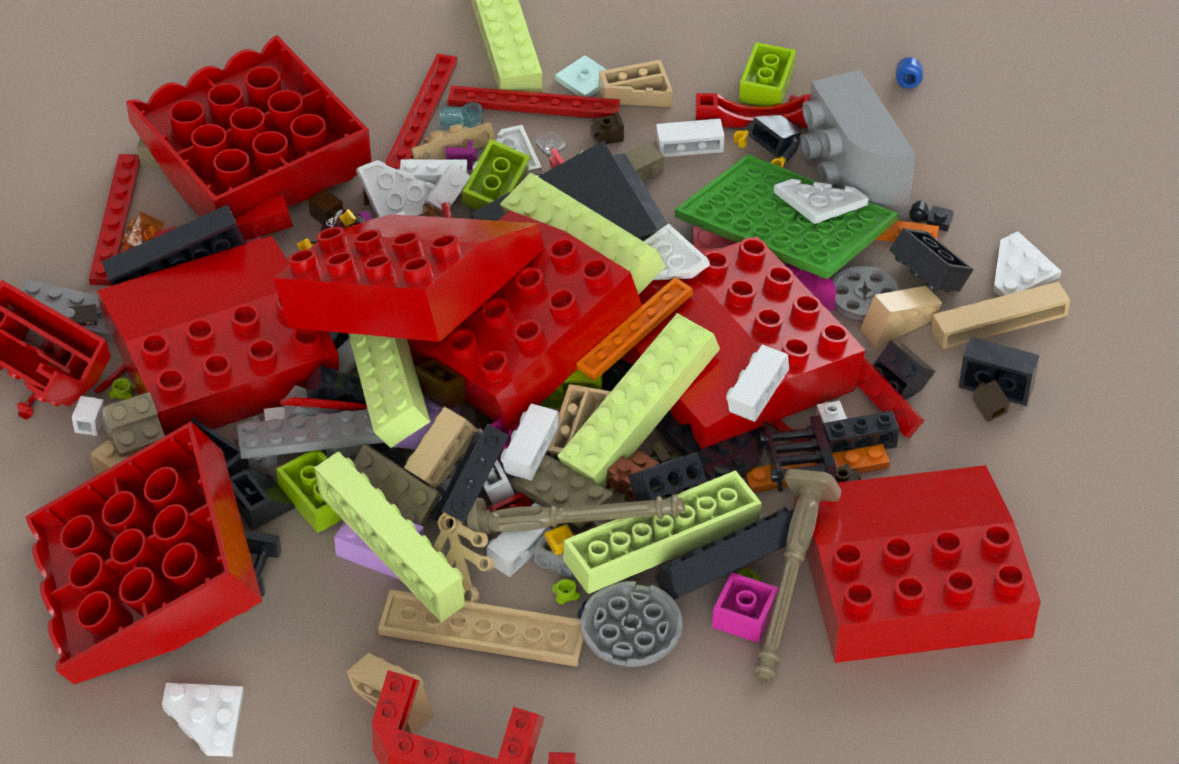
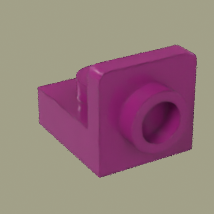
(469, 154)

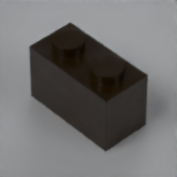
(441, 384)

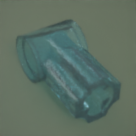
(468, 115)

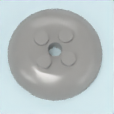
(631, 624)

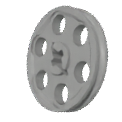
(855, 289)

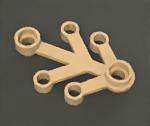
(459, 552)

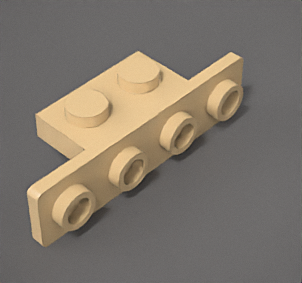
(457, 137)

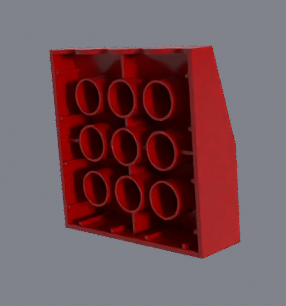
(251, 132)
(403, 274)
(751, 303)
(535, 326)
(213, 337)
(143, 557)
(920, 566)

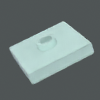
(581, 77)

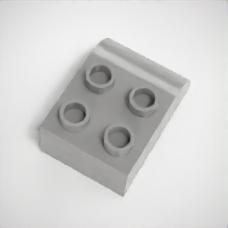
(858, 142)

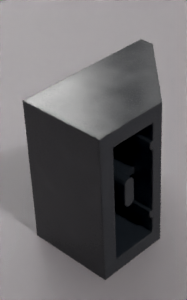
(903, 369)
(259, 497)

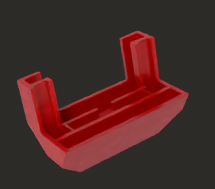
(29, 361)
(396, 746)

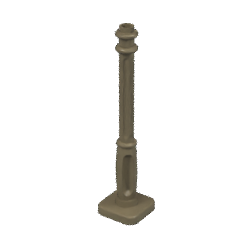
(811, 489)
(535, 517)

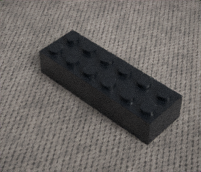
(186, 243)
(725, 554)

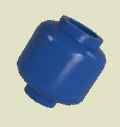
(909, 72)

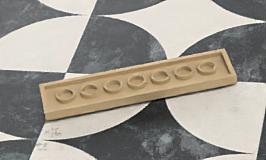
(485, 629)

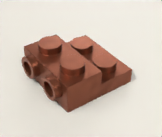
(618, 473)

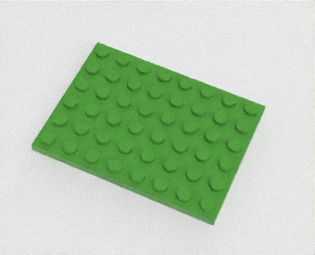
(745, 206)

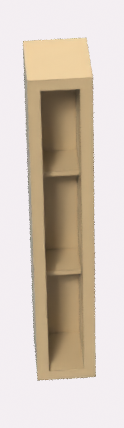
(1000, 314)

